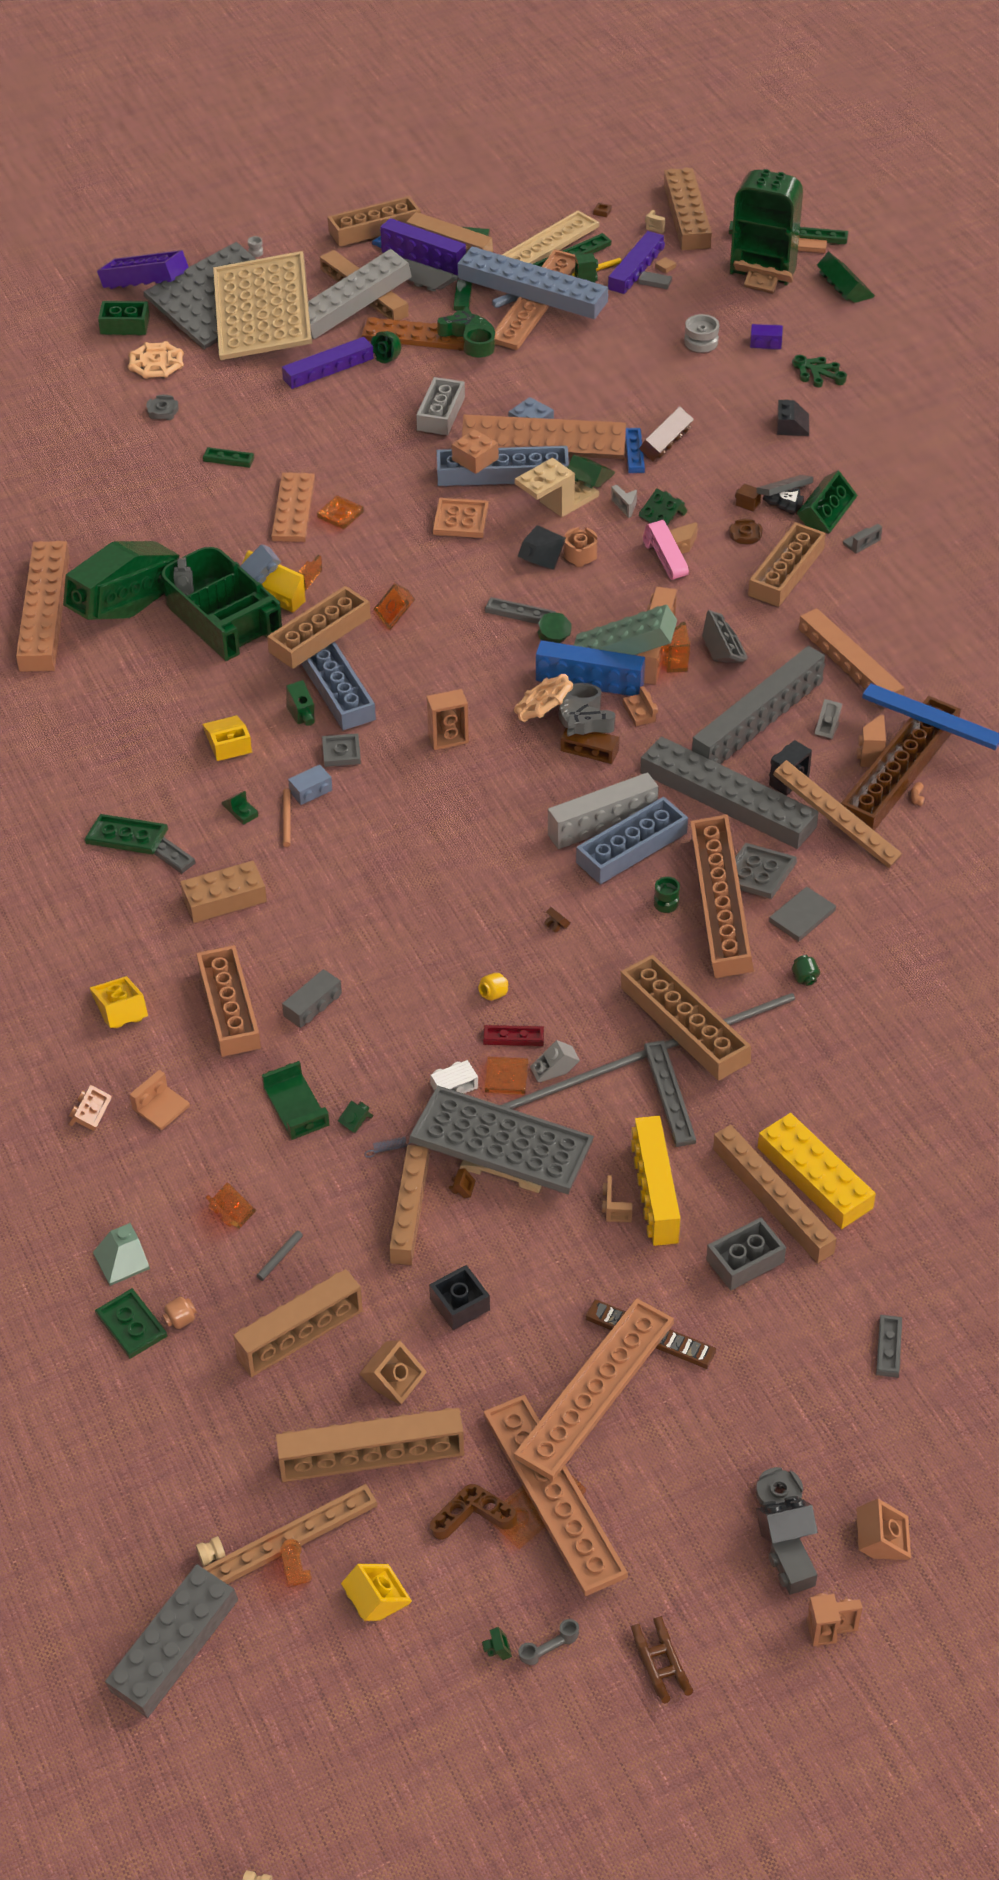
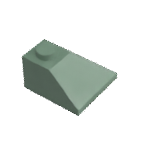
(121, 1255)

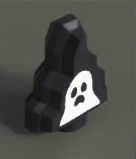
(786, 501)

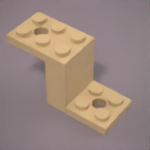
(556, 487)

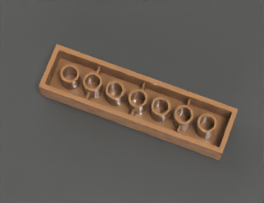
(687, 209)
(686, 1017)
(370, 1444)

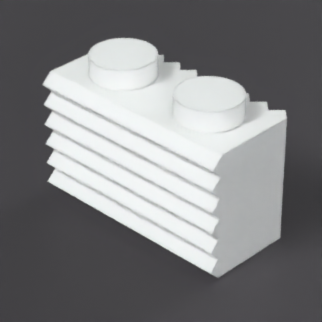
(458, 1077)

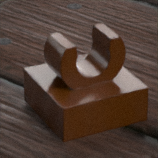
(557, 919)
(463, 1183)

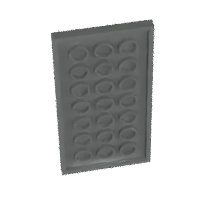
(502, 1139)

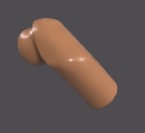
(915, 792)

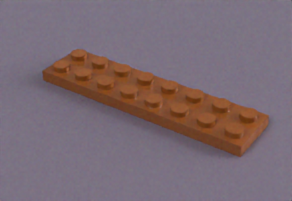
(412, 333)

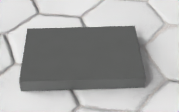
(802, 913)

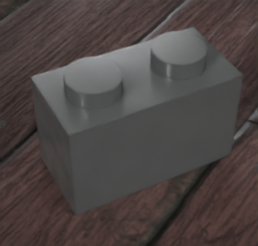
(793, 1565)

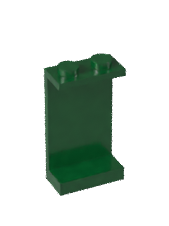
(294, 1100)

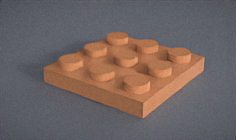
(461, 517)

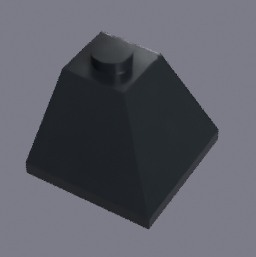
(542, 547)

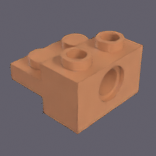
(830, 1618)

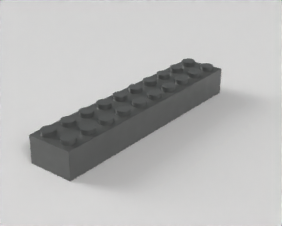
(760, 706)
(729, 792)

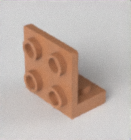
(157, 1101)

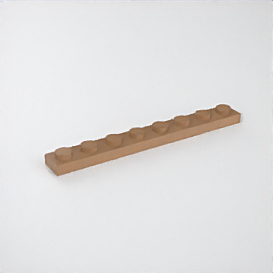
(837, 814)
(302, 1529)

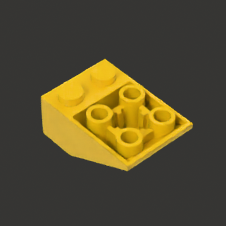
(228, 737)

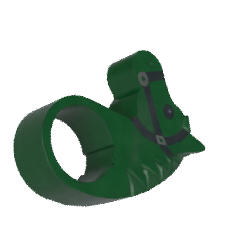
(476, 332)

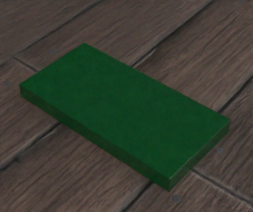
(126, 834)

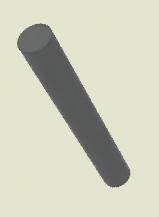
(279, 1255)

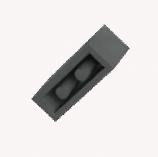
(312, 998)

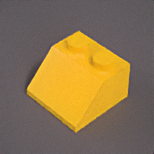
(375, 1591)

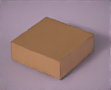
(665, 265)

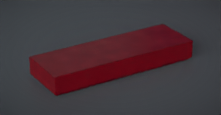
(513, 1035)

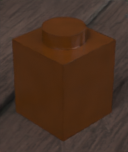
(747, 497)

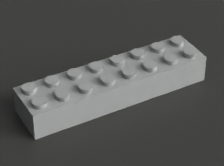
(357, 291)

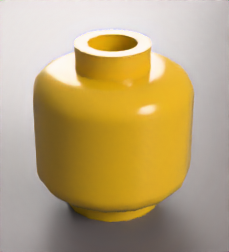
(493, 986)

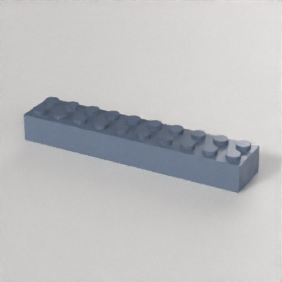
(533, 282)

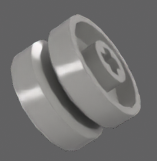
(701, 333)

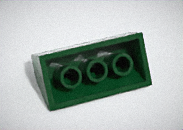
(844, 279)
(827, 503)

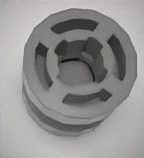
(255, 246)

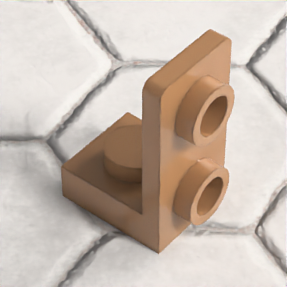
(615, 1210)

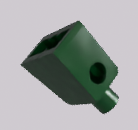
(301, 710)

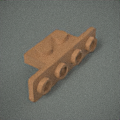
(761, 277)

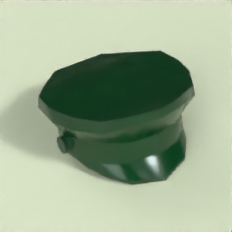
(554, 627)

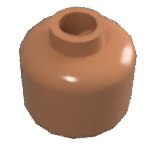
(179, 1312)

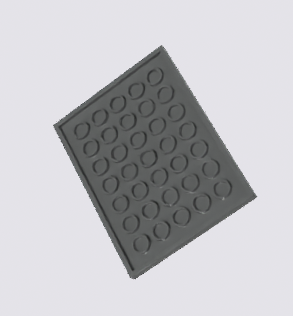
(191, 296)

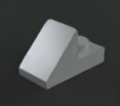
(625, 501)
(828, 718)

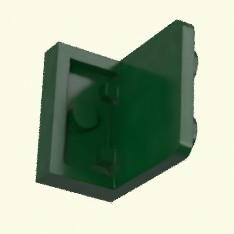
(662, 507)

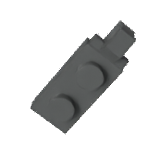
(183, 577)

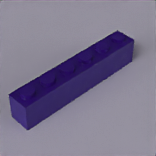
(636, 262)
(327, 362)

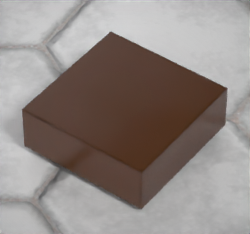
(602, 210)

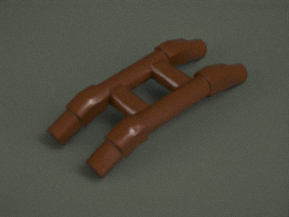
(665, 1647)

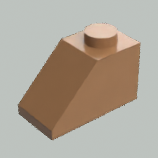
(685, 536)

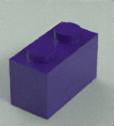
(766, 336)

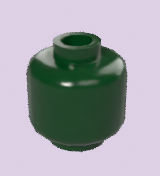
(805, 970)

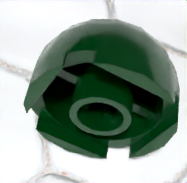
(386, 346)

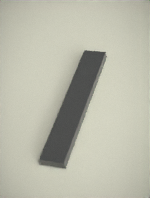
(669, 1094)

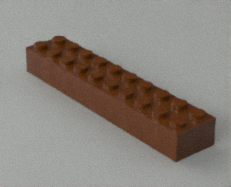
(897, 767)

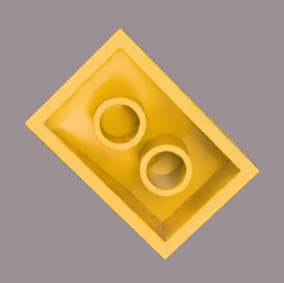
(119, 1002)

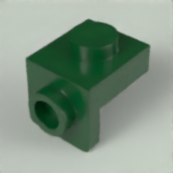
(354, 1115)

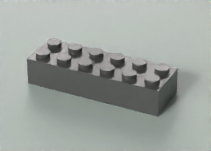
(171, 1640)

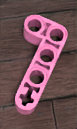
(659, 537)

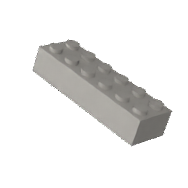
(599, 810)

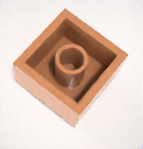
(475, 451)

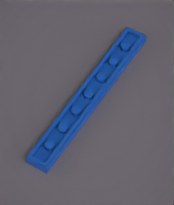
(932, 716)

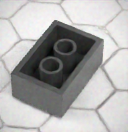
(746, 1253)

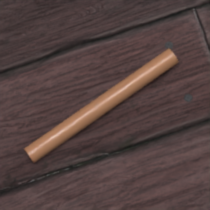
(286, 817)

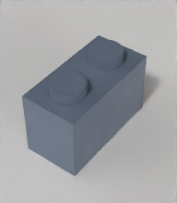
(261, 563)
(310, 784)

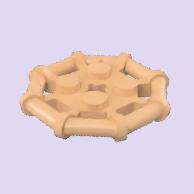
(155, 359)
(543, 697)

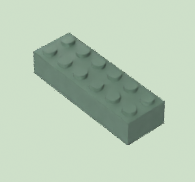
(633, 633)

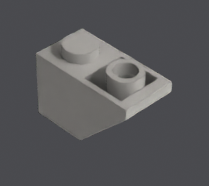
(555, 1061)

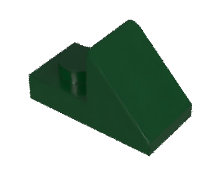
(240, 808)

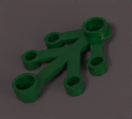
(802, 363)

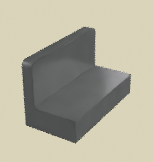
(864, 538)

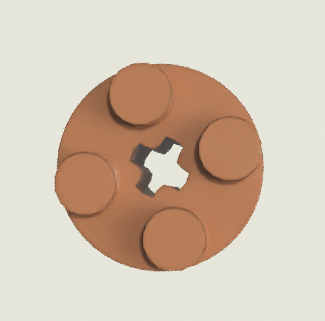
(580, 546)

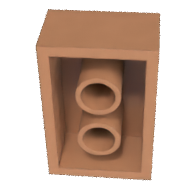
(447, 719)

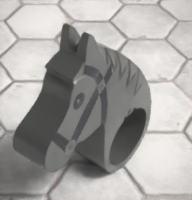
(582, 711)

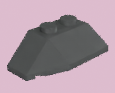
(430, 276)
(722, 639)

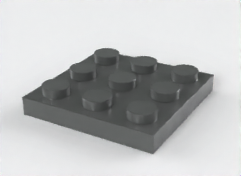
(762, 869)

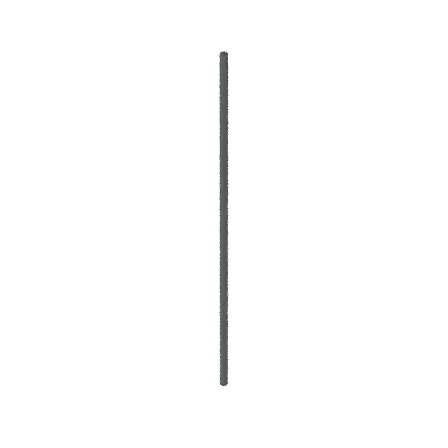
(636, 1056)

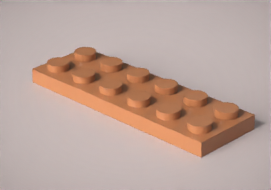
(293, 507)

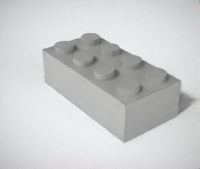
(440, 406)

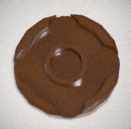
(745, 531)

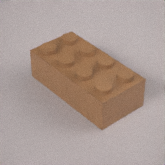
(223, 891)

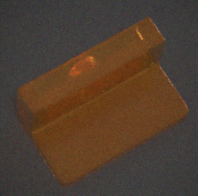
(311, 571)

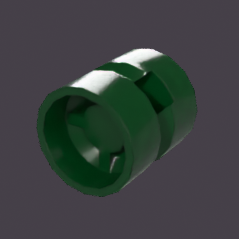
(666, 894)

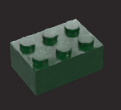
(124, 317)

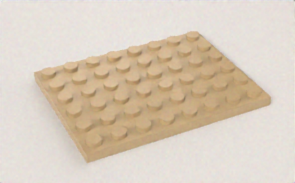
(262, 305)

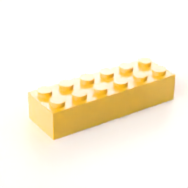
(816, 1170)
(656, 1181)

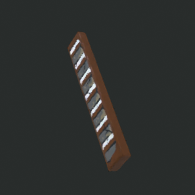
(672, 1343)

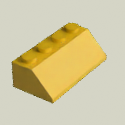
(285, 586)

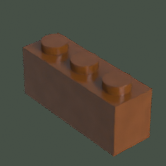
(591, 745)

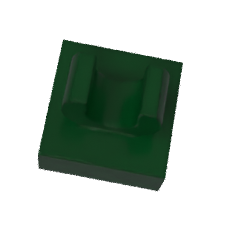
(498, 1644)

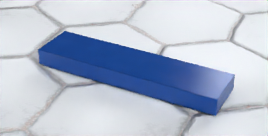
(635, 457)

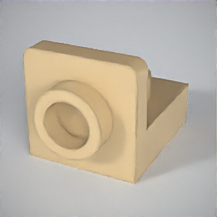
(654, 222)

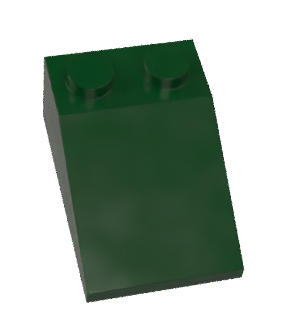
(589, 471)

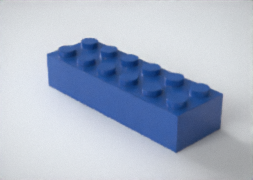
(605, 669)

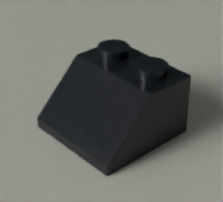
(792, 419)

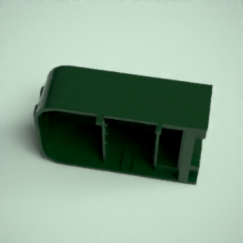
(767, 221)
(226, 602)

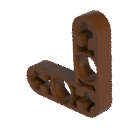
(475, 1504)

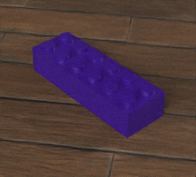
(422, 246)
(143, 269)

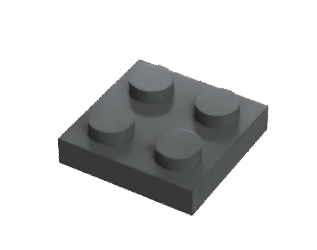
(341, 750)

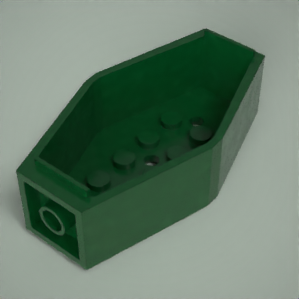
(118, 580)

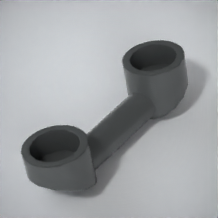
(530, 1653)

